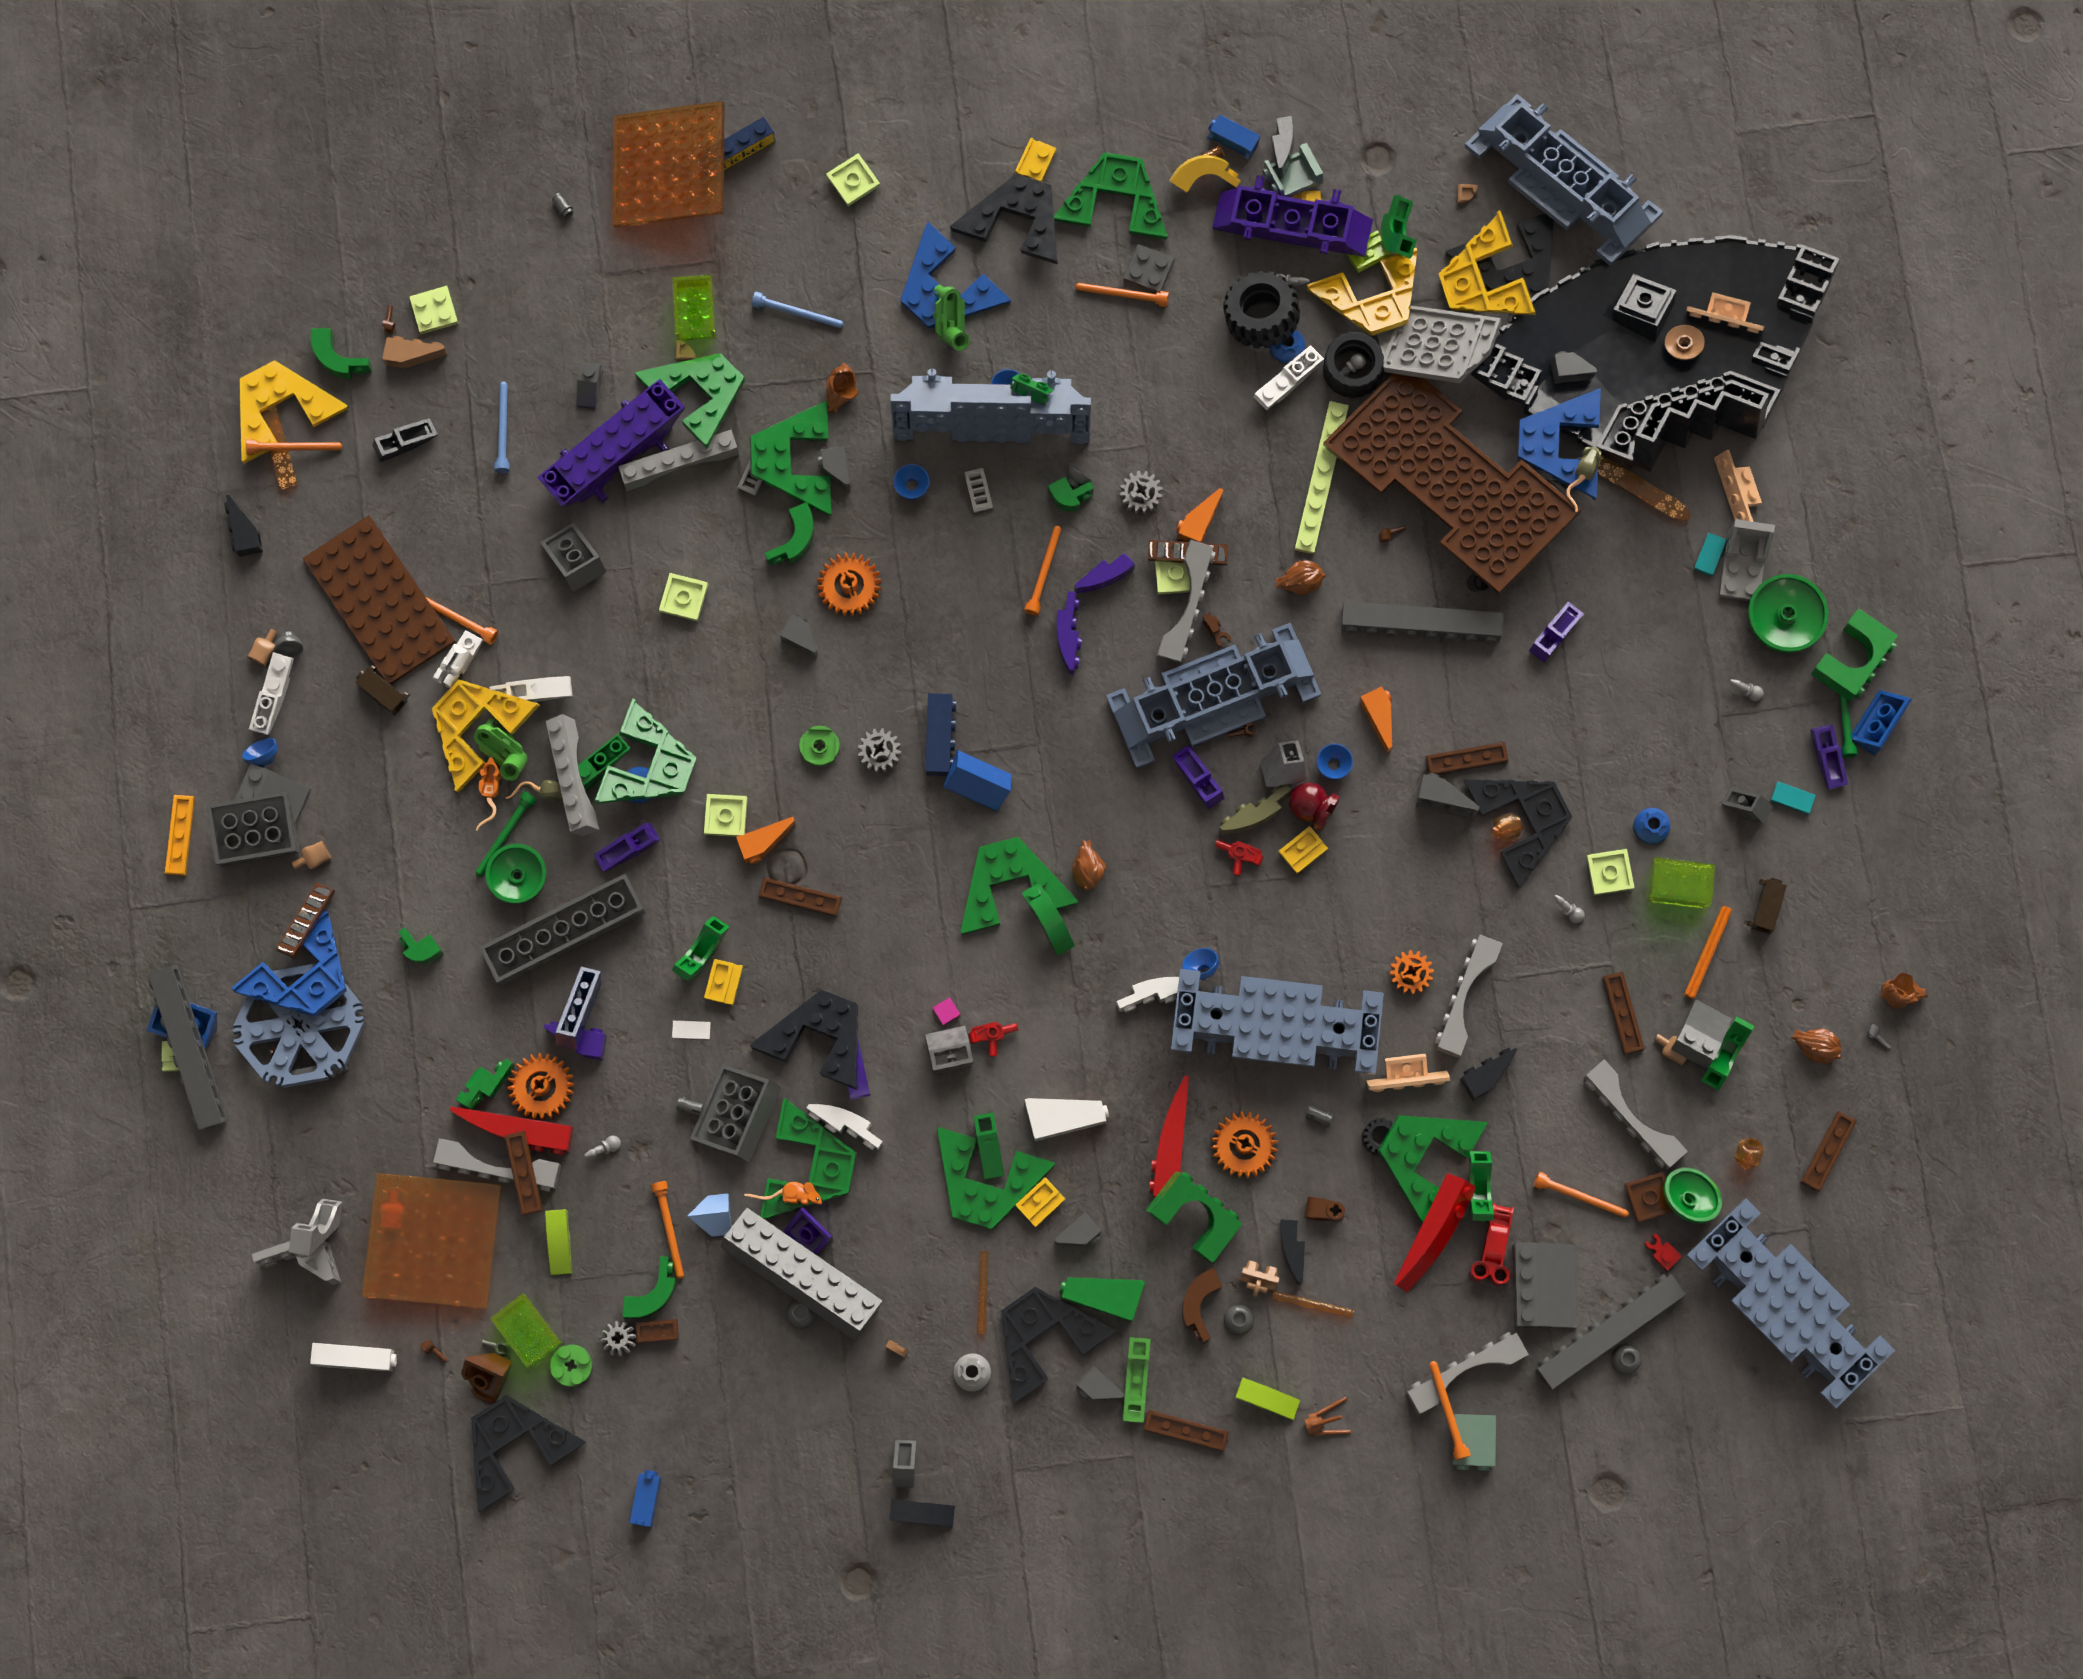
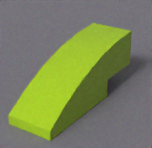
(558, 1242)
(1267, 1398)

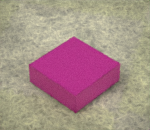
(946, 1011)

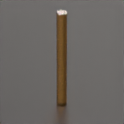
(982, 1302)
(1312, 1304)

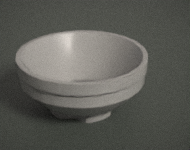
(976, 1383)

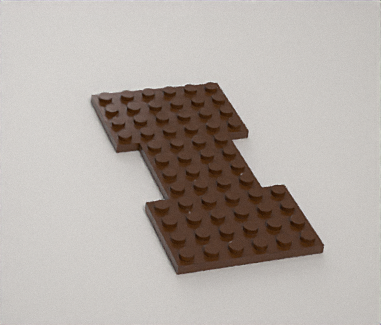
(1494, 515)

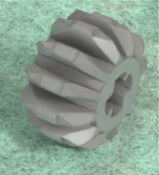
(623, 1342)

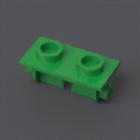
(1038, 390)

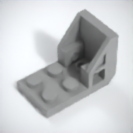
(1744, 558)
(319, 1262)

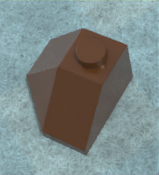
(486, 1375)

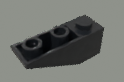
(245, 535)
(1483, 1079)

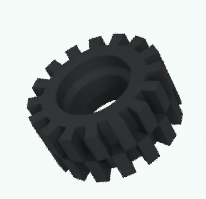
(1369, 1130)

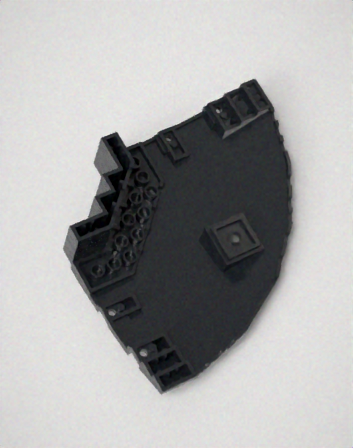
(1643, 388)

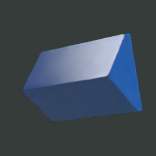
(1879, 721)
(978, 781)
(205, 1020)

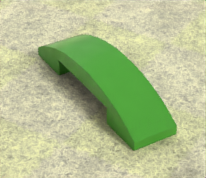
(1136, 1379)

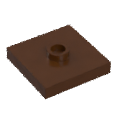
(1648, 1197)

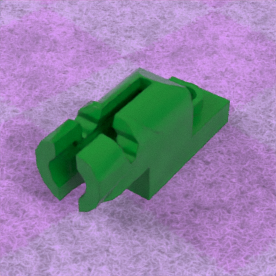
(484, 1083)

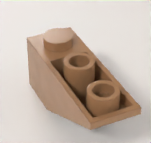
(408, 353)

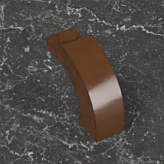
(1201, 1287)

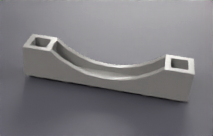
(652, 467)
(1196, 561)
(578, 809)
(1454, 1035)
(1663, 1147)
(453, 1155)
(325, 1221)
(1505, 1352)

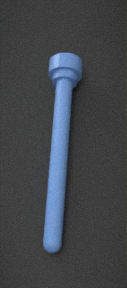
(761, 301)
(501, 464)

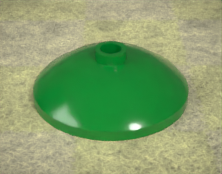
(506, 864)
(1692, 1195)

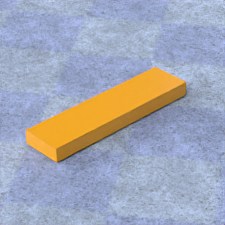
(179, 835)

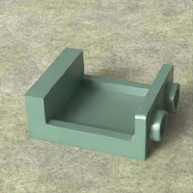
(1301, 174)
(1479, 1435)

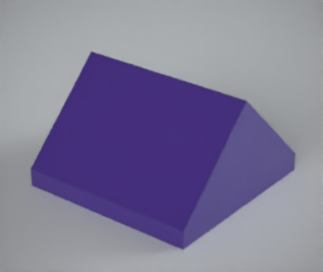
(808, 1232)

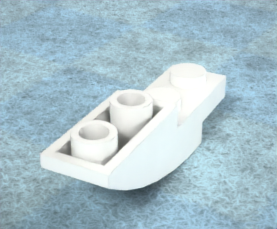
(1289, 378)
(538, 689)
(272, 694)
(1163, 988)
(838, 1118)

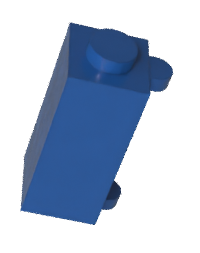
(1234, 136)
(645, 1499)

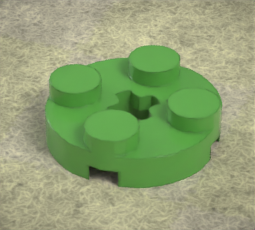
(827, 754)
(576, 1376)

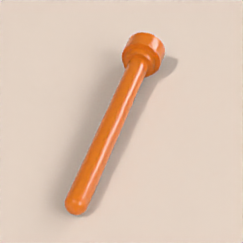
(1159, 298)
(254, 447)
(1033, 605)
(488, 634)
(1544, 1182)
(660, 1190)
(1460, 1449)

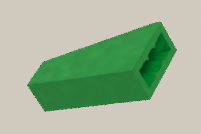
(1107, 1296)

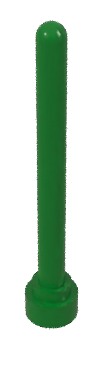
(1848, 748)
(526, 801)

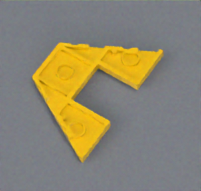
(1464, 282)
(1377, 312)
(272, 386)
(459, 710)

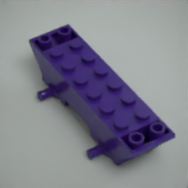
(1295, 221)
(616, 442)

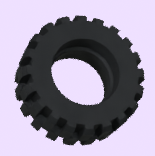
(1265, 330)

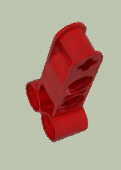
(1495, 1246)

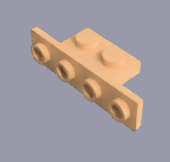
(1729, 310)
(1738, 486)
(1406, 1072)

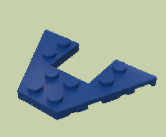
(919, 288)
(1540, 438)
(314, 989)

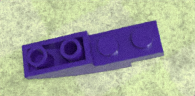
(1067, 639)

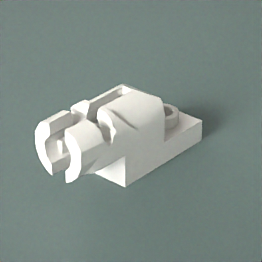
(458, 659)

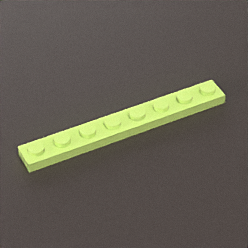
(1320, 482)

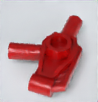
(1240, 853)
(991, 1033)

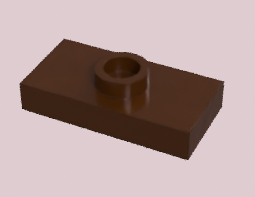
(657, 1331)

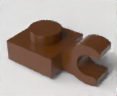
(1212, 625)

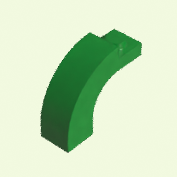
(1394, 228)
(323, 346)
(801, 540)
(1049, 919)
(702, 950)
(1732, 1043)
(1480, 1176)
(657, 1299)

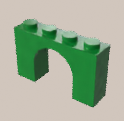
(1875, 639)
(1221, 1223)

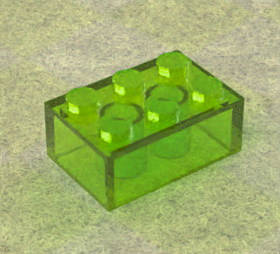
(694, 307)
(1681, 882)
(526, 1331)

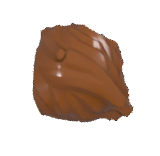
(840, 387)
(1301, 578)
(1088, 867)
(1902, 991)
(1818, 1045)

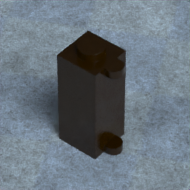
(381, 690)
(1768, 905)

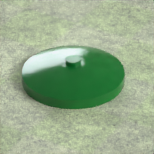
(1788, 613)

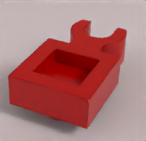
(1665, 1254)

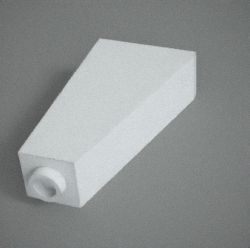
(1060, 1116)
(353, 1357)

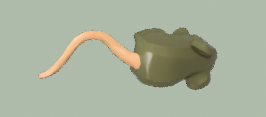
(1586, 469)
(548, 790)

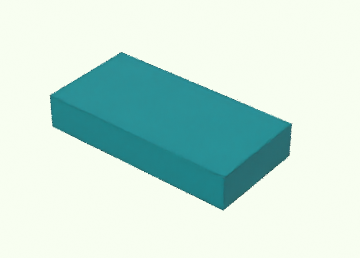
(1710, 554)
(1793, 798)

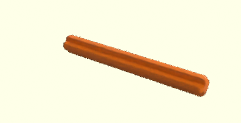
(1708, 952)

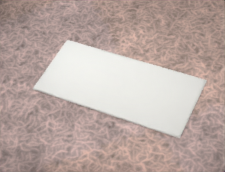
(691, 1029)

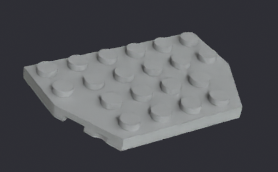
(1439, 344)

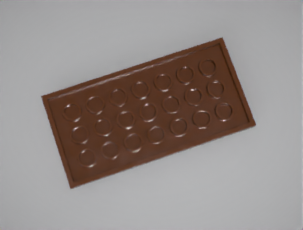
(379, 600)

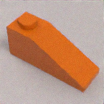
(1198, 520)
(1378, 710)
(761, 841)

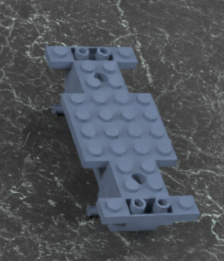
(1565, 177)
(988, 411)
(1213, 694)
(1277, 1022)
(1789, 1304)

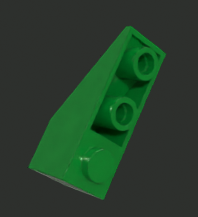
(595, 766)
(989, 1145)

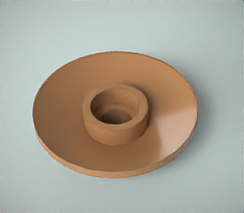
(1687, 336)

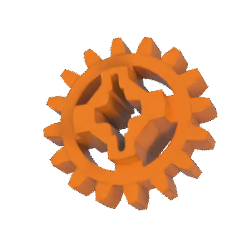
(1407, 963)

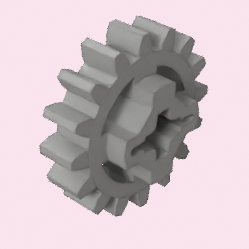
(1134, 496)
(873, 745)

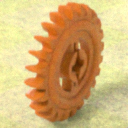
(842, 567)
(528, 1101)
(1262, 1154)

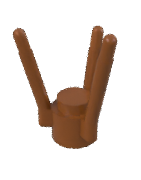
(1315, 1423)

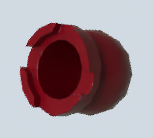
(1311, 803)

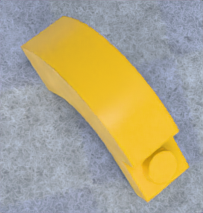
(1195, 167)

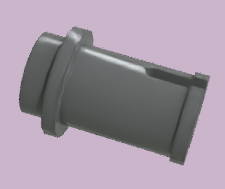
(564, 208)
(689, 1106)
(1319, 1115)

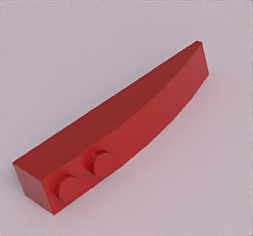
(539, 1134)
(1171, 1141)
(1436, 1229)

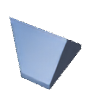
(713, 1215)

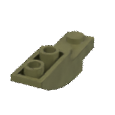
(1249, 817)

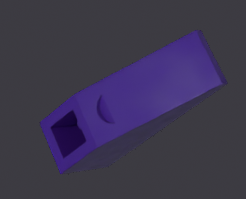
(591, 1043)

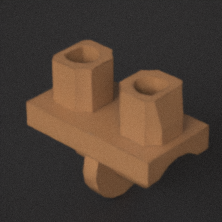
(1257, 1280)

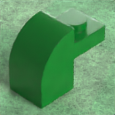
(1069, 499)
(421, 952)

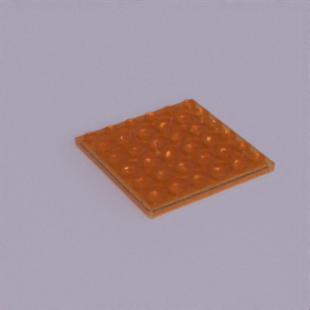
(668, 164)
(431, 1241)

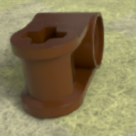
(1320, 1209)

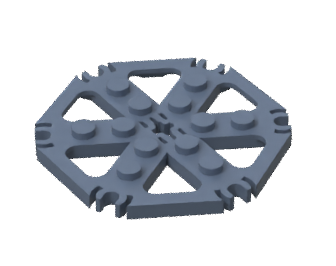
(291, 1043)

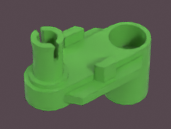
(950, 317)
(501, 748)

